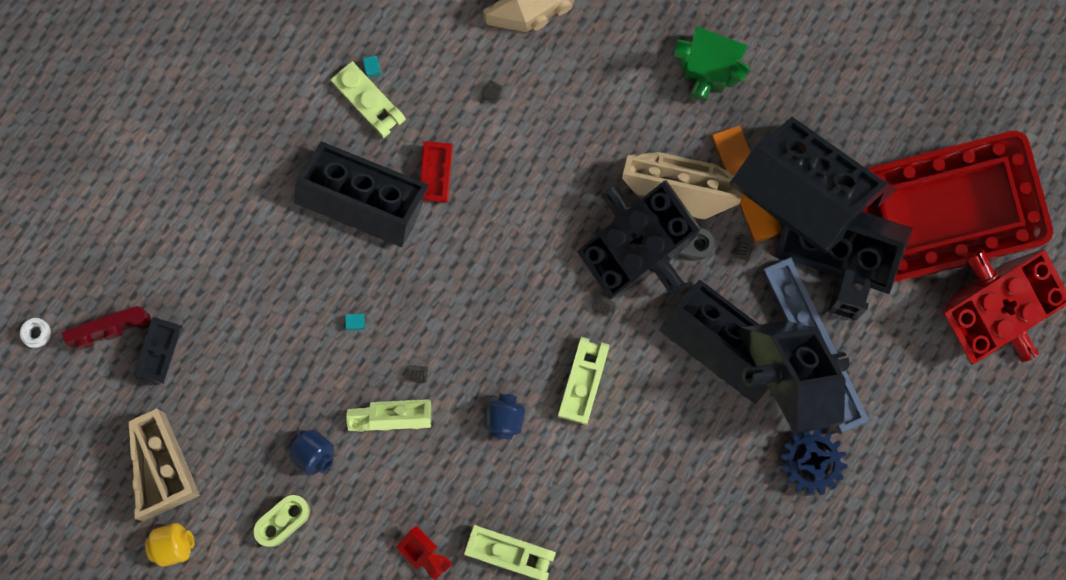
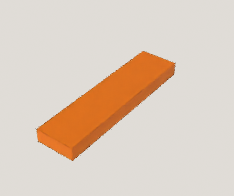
(733, 152)

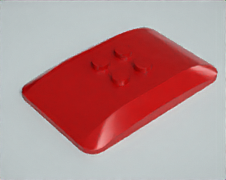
(966, 201)

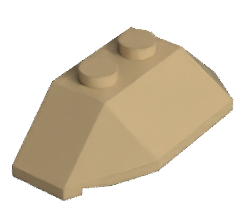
(524, 14)
(699, 184)

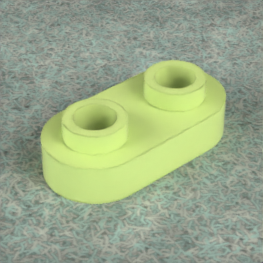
(281, 520)

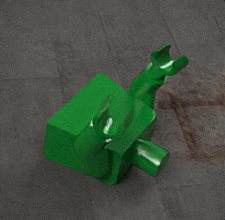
(711, 62)

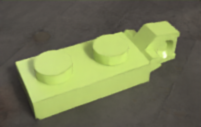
(390, 415)

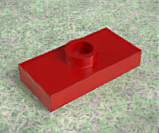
(436, 169)

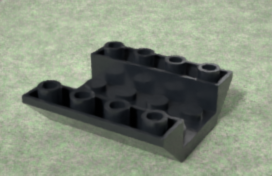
(806, 186)

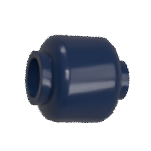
(504, 416)
(311, 452)

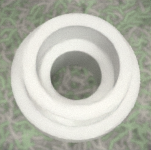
(29, 326)

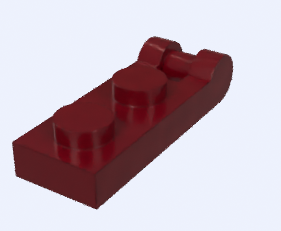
(108, 327)

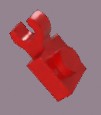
(420, 552)

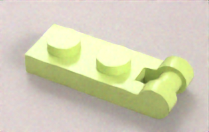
(367, 99)
(583, 382)
(508, 553)

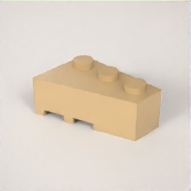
(158, 467)

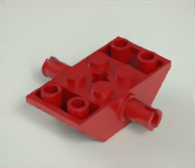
(1004, 304)

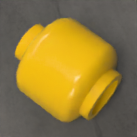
(169, 545)

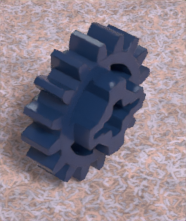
(810, 448)

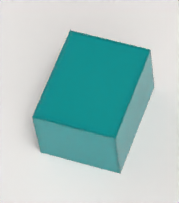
(372, 66)
(355, 322)

